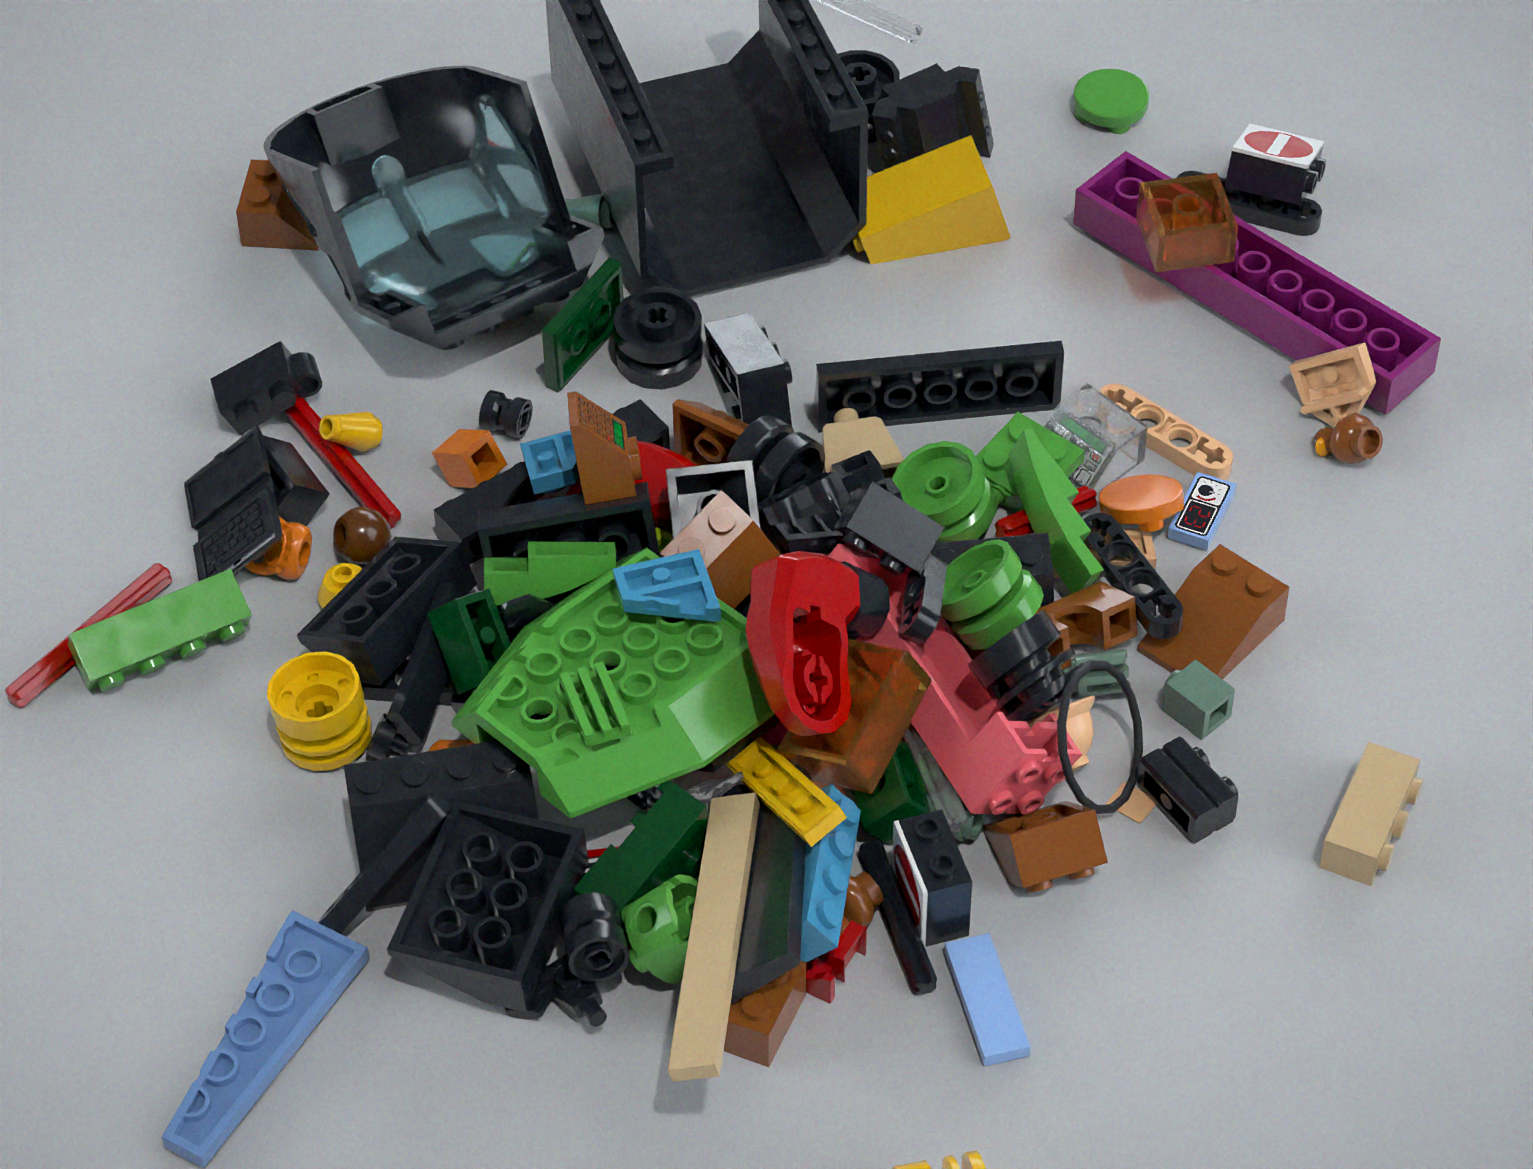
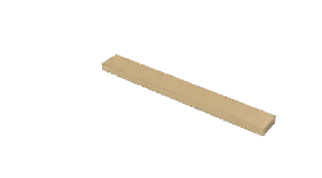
(714, 939)

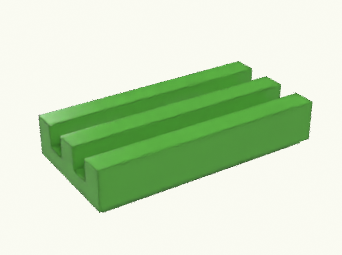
(586, 680)

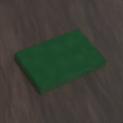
(582, 325)

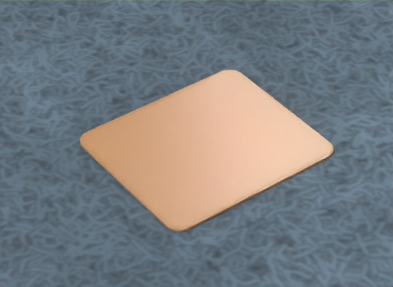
(1137, 806)

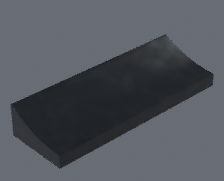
(943, 384)
(773, 902)

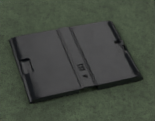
(233, 507)

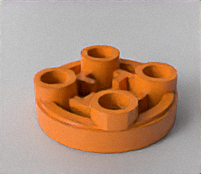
(1142, 500)

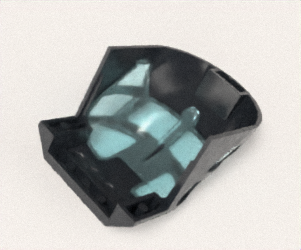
(435, 201)

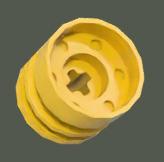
(319, 711)

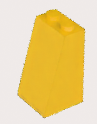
(931, 206)

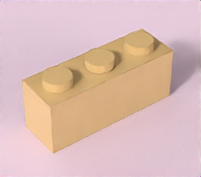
(1371, 814)

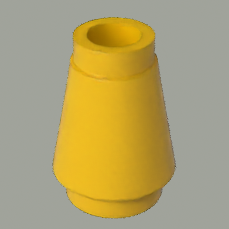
(354, 430)

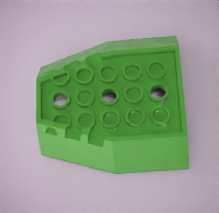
(680, 685)

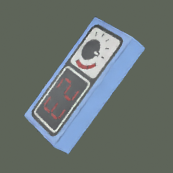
(1203, 511)

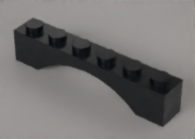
(458, 517)

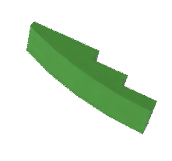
(1047, 502)

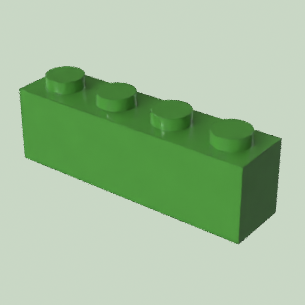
(160, 630)

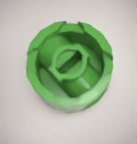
(660, 928)

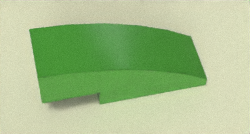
(548, 569)

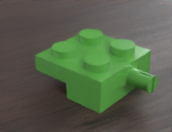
(996, 463)

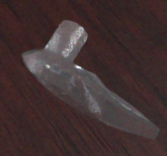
(714, 788)

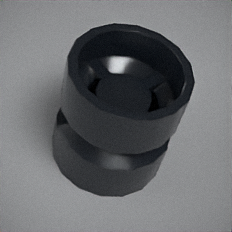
(594, 937)

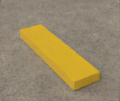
(787, 791)

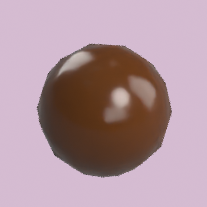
(361, 535)

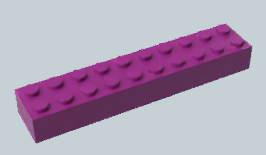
(1268, 289)

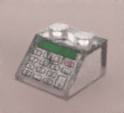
(1105, 431)

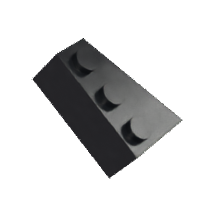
(749, 368)

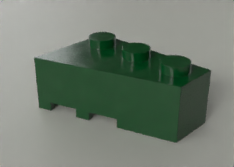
(659, 847)

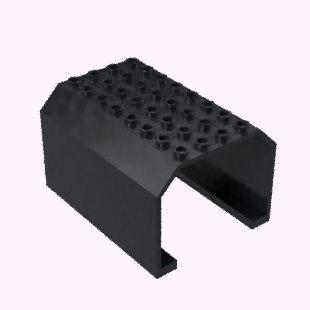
(722, 164)

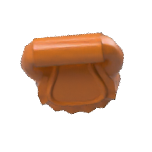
(289, 556)

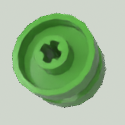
(948, 488)
(988, 594)

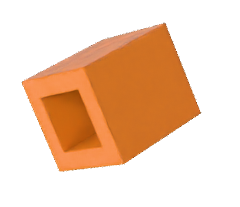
(469, 458)

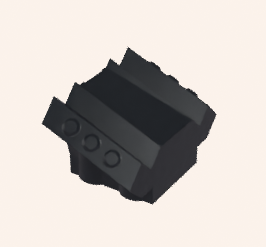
(931, 112)
(805, 514)

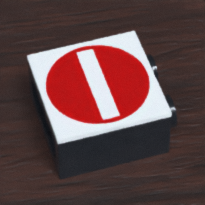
(1275, 164)
(932, 877)

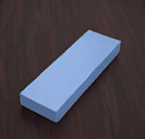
(987, 999)

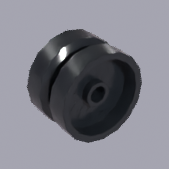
(869, 73)
(658, 338)
(777, 455)

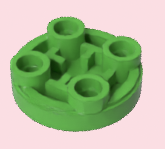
(1110, 99)

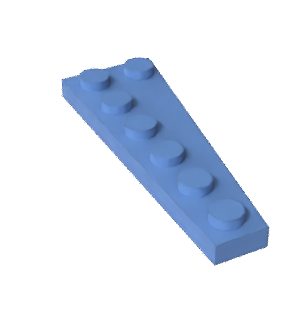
(282, 1006)

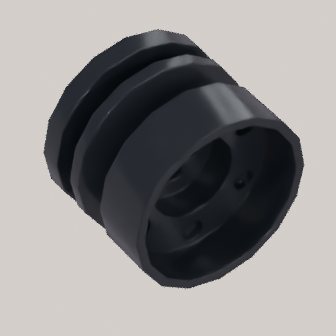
(1026, 667)

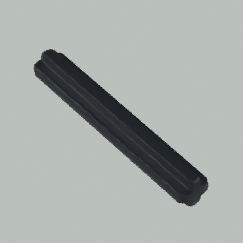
(899, 918)

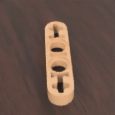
(1213, 459)

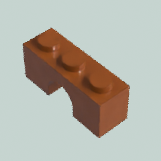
(1092, 616)

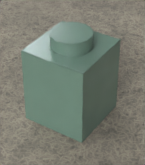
(1198, 699)

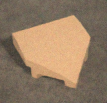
(1334, 382)

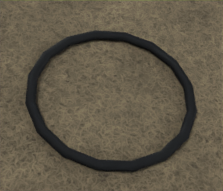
(1062, 736)

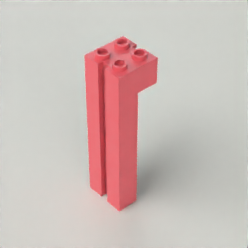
(984, 756)

